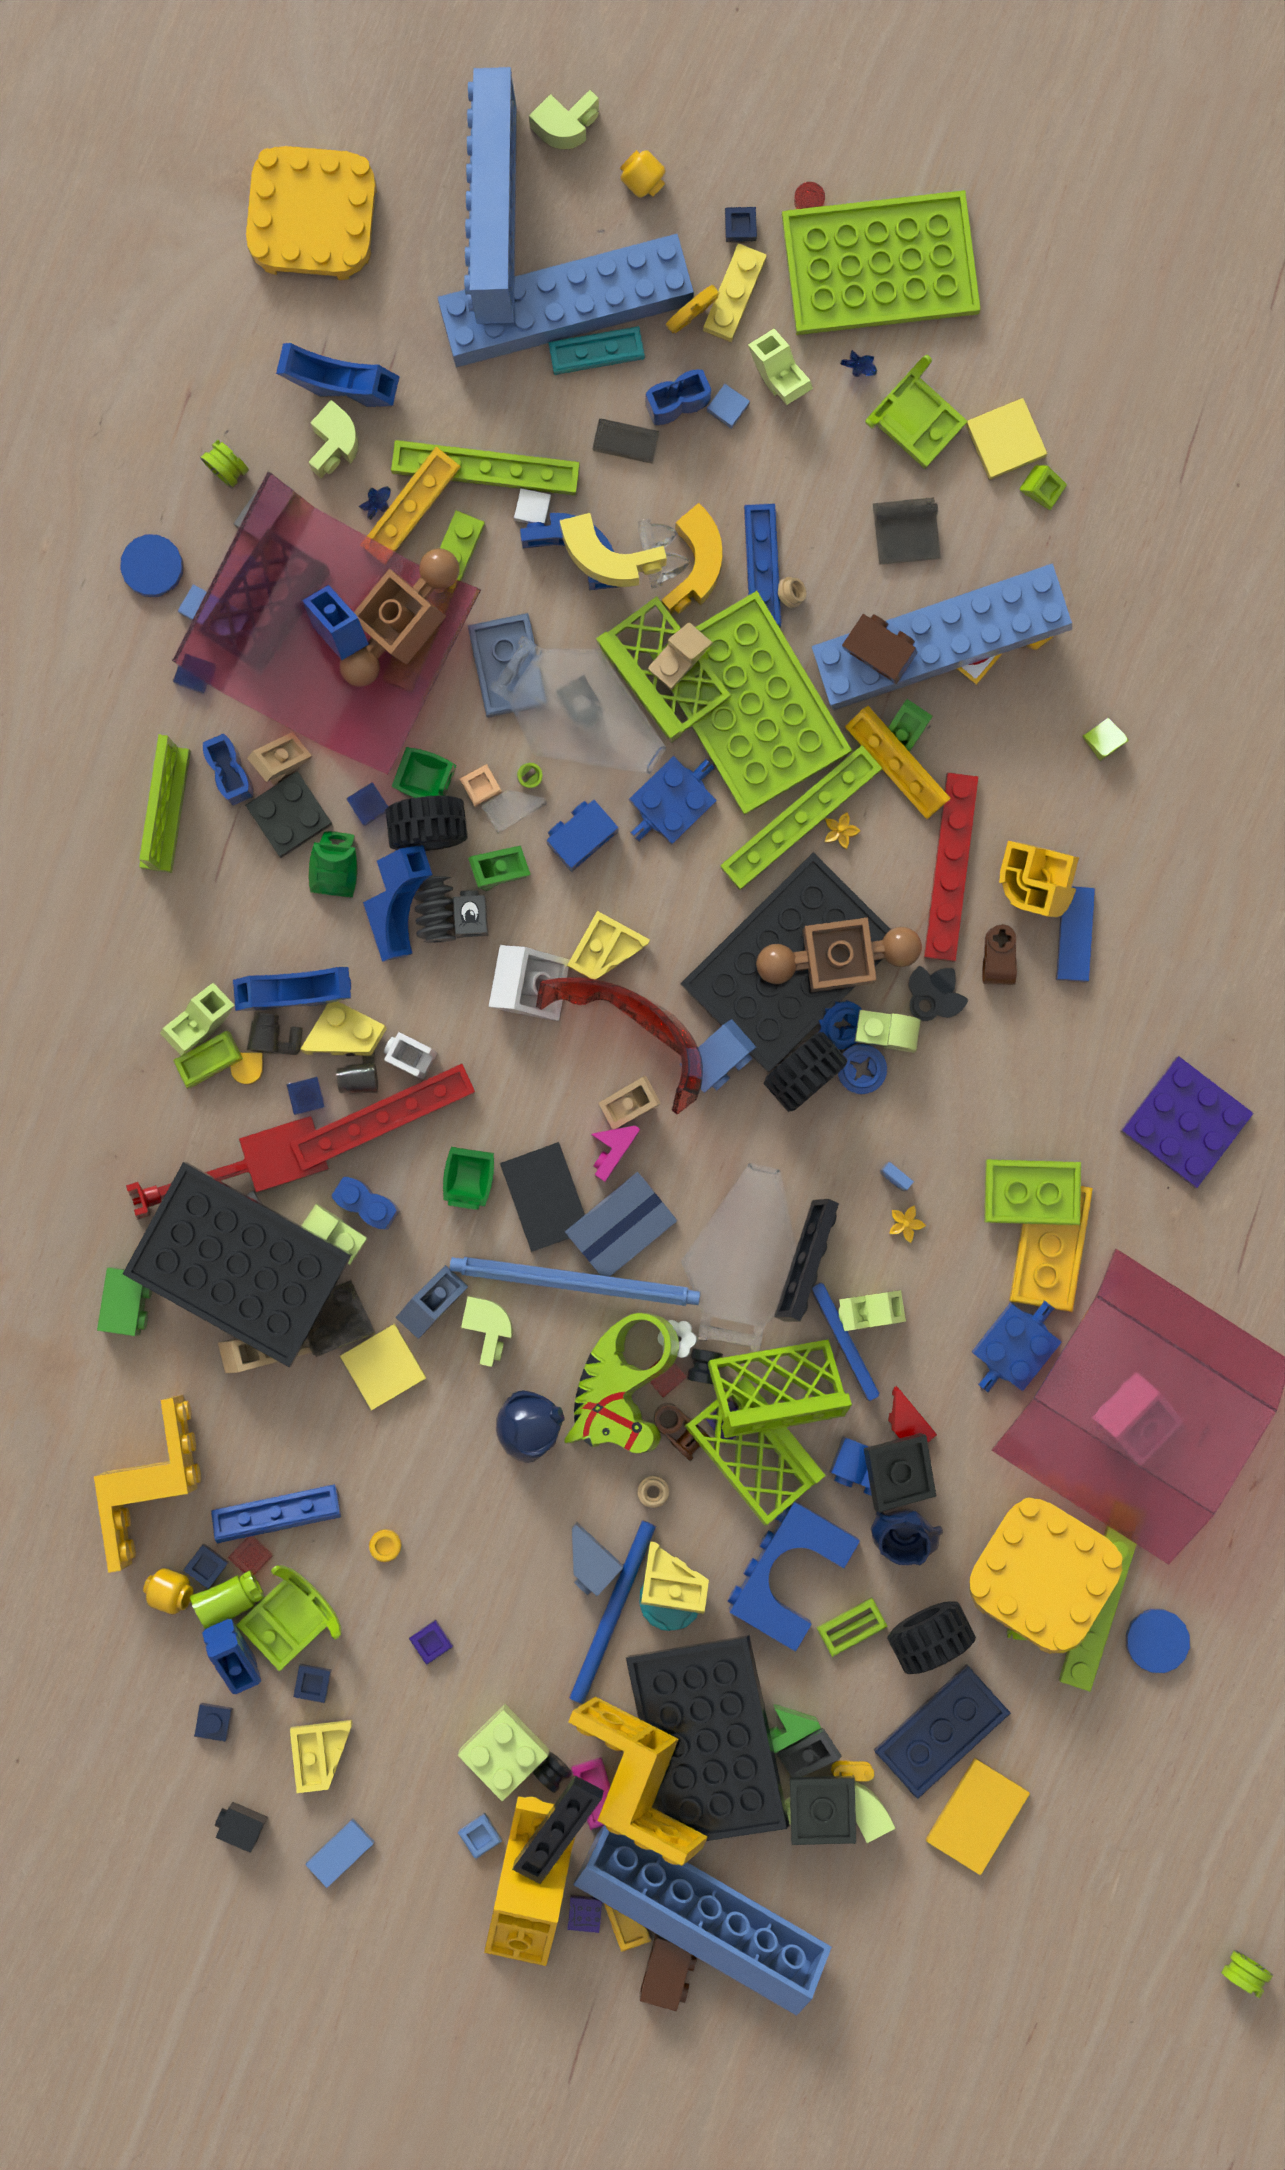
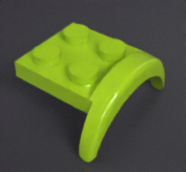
(917, 417)
(288, 1618)

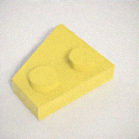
(605, 947)
(343, 1031)
(672, 1584)
(317, 1753)

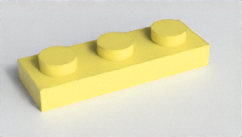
(734, 292)

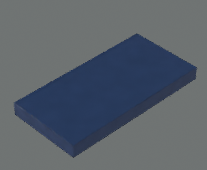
(942, 1731)

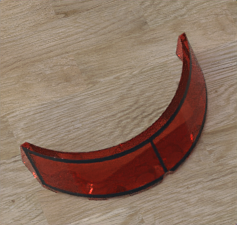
(644, 1012)

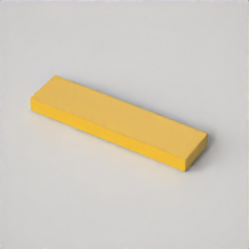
(414, 500)
(897, 762)

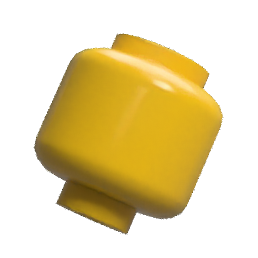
(643, 174)
(168, 1591)

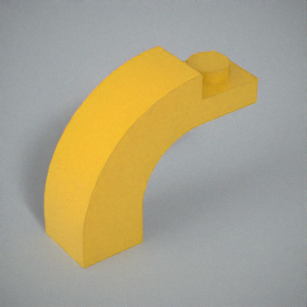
(704, 540)

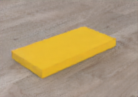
(1050, 1261)

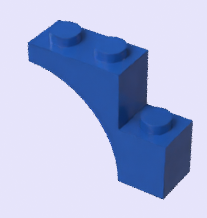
(331, 377)
(389, 911)
(292, 989)

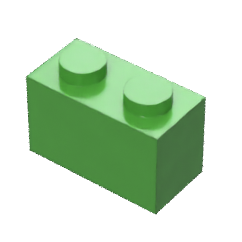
(123, 1304)

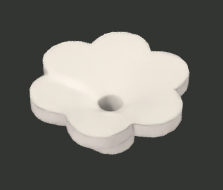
(684, 1331)

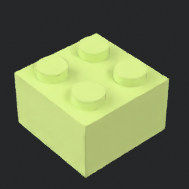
(503, 1752)

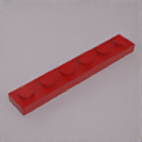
(951, 867)
(382, 1117)

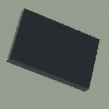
(543, 1195)

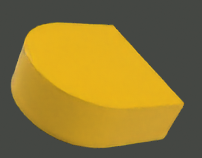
(248, 1069)

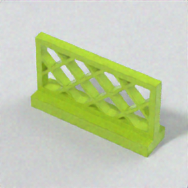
(641, 685)
(164, 806)
(783, 1414)
(779, 1440)

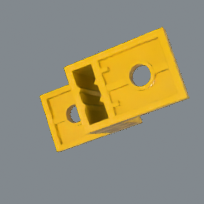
(146, 1483)
(637, 1781)
(524, 1910)

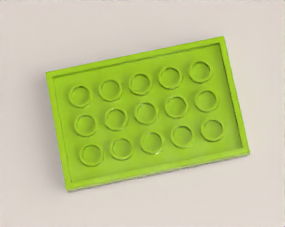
(880, 262)
(774, 722)

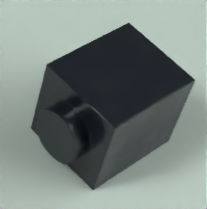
(240, 1826)

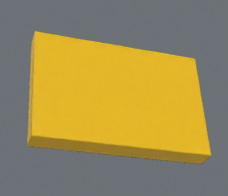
(977, 1816)

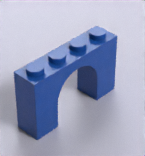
(796, 1529)

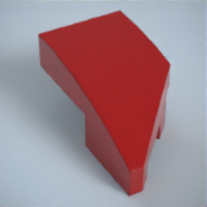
(906, 1418)

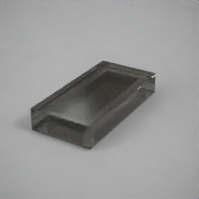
(625, 440)

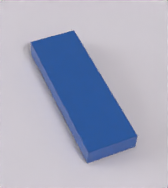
(1076, 937)

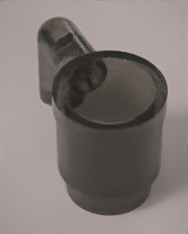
(265, 1036)
(358, 1077)

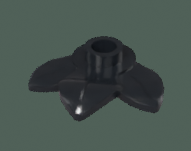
(936, 990)

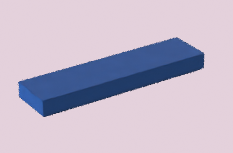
(763, 555)
(845, 1342)
(276, 1513)

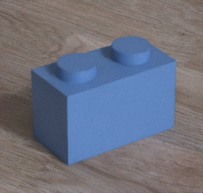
(723, 1052)

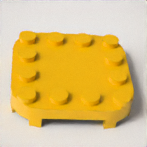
(311, 211)
(1045, 1575)

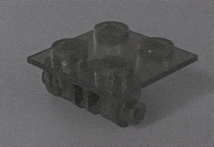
(906, 530)
(340, 1321)

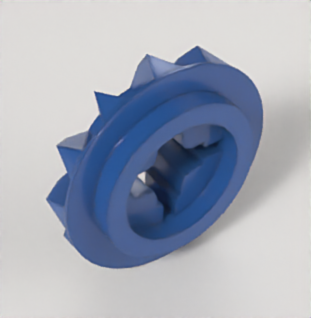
(846, 1035)
(876, 1065)

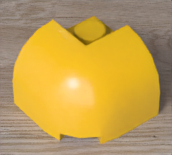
(1038, 878)

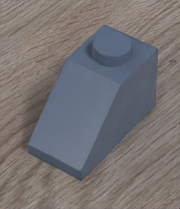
(431, 1302)
(592, 1562)

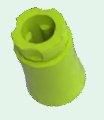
(227, 1599)

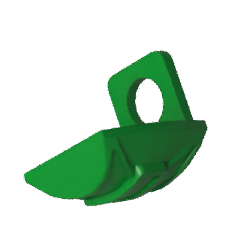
(423, 774)
(333, 866)
(468, 1177)

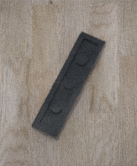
(806, 1260)
(558, 1829)

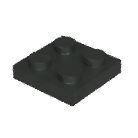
(288, 814)
(900, 1472)
(822, 1810)

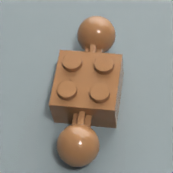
(399, 616)
(839, 955)

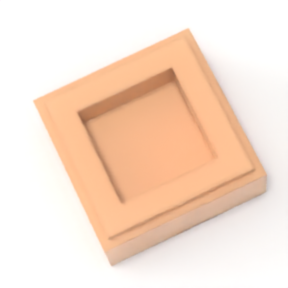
(480, 785)

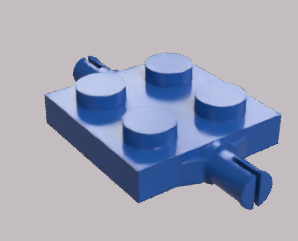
(672, 800)
(1016, 1346)

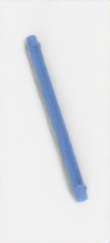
(575, 1281)

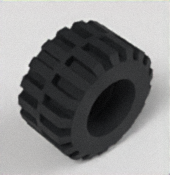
(426, 821)
(805, 1071)
(931, 1637)

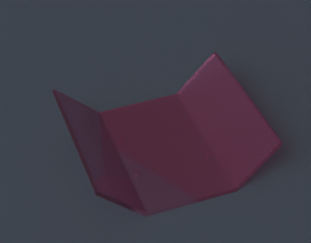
(263, 651)
(1148, 1410)

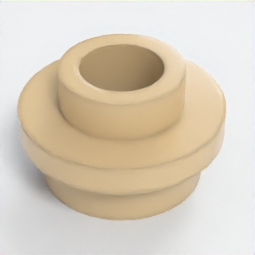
(791, 592)
(653, 1502)

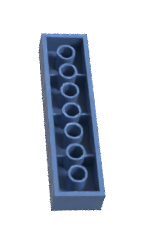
(491, 196)
(574, 300)
(953, 634)
(705, 1919)

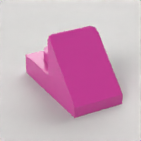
(619, 1142)

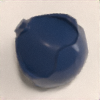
(528, 1425)
(905, 1548)

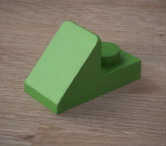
(909, 723)
(499, 867)
(796, 1726)

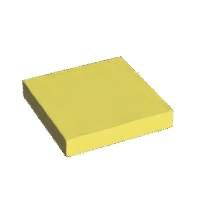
(1006, 438)
(383, 1366)

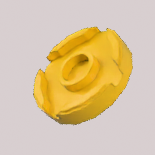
(692, 309)

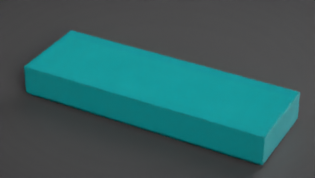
(596, 350)

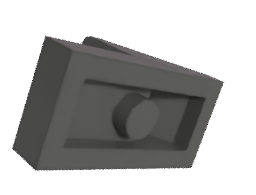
(809, 1754)

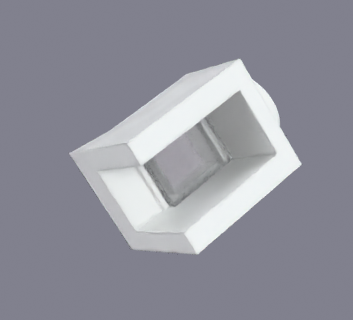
(409, 1055)

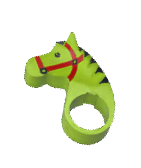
(605, 1390)

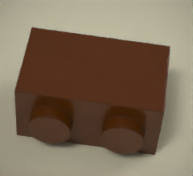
(880, 647)
(666, 1975)

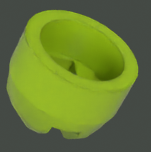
(533, 780)

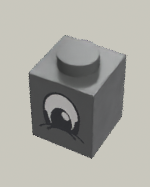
(470, 914)

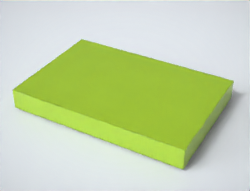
(1032, 1192)

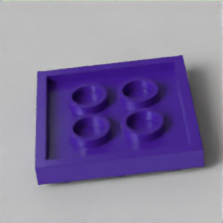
(1187, 1122)

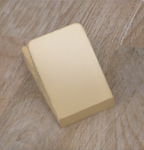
(680, 655)
(279, 758)
(629, 1103)

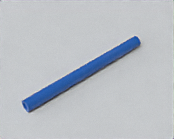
(612, 1612)

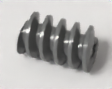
(434, 910)

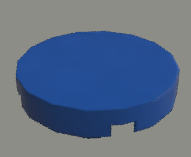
(151, 565)
(1157, 1640)

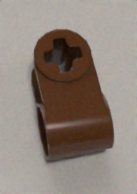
(1000, 962)
(677, 1433)

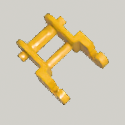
(859, 1769)

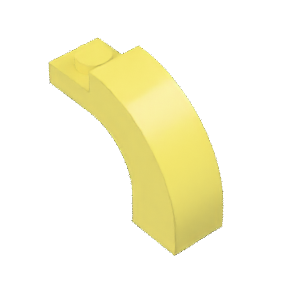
(600, 562)

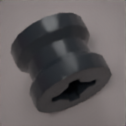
(552, 1772)

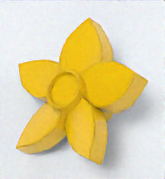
(841, 830)
(906, 1223)

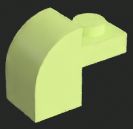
(562, 127)
(778, 368)
(340, 437)
(199, 1020)
(888, 1030)
(334, 1230)
(872, 1310)
(491, 1319)

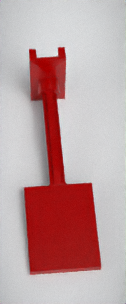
(267, 1160)

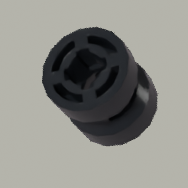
(700, 1371)

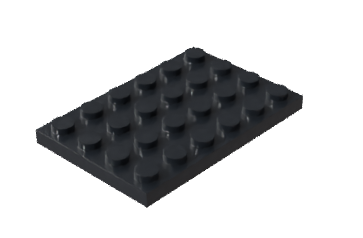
(783, 1013)
(237, 1264)
(725, 1762)

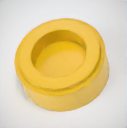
(385, 1545)

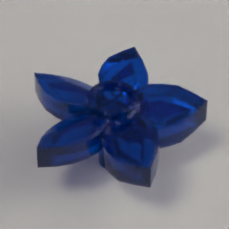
(860, 364)
(376, 501)

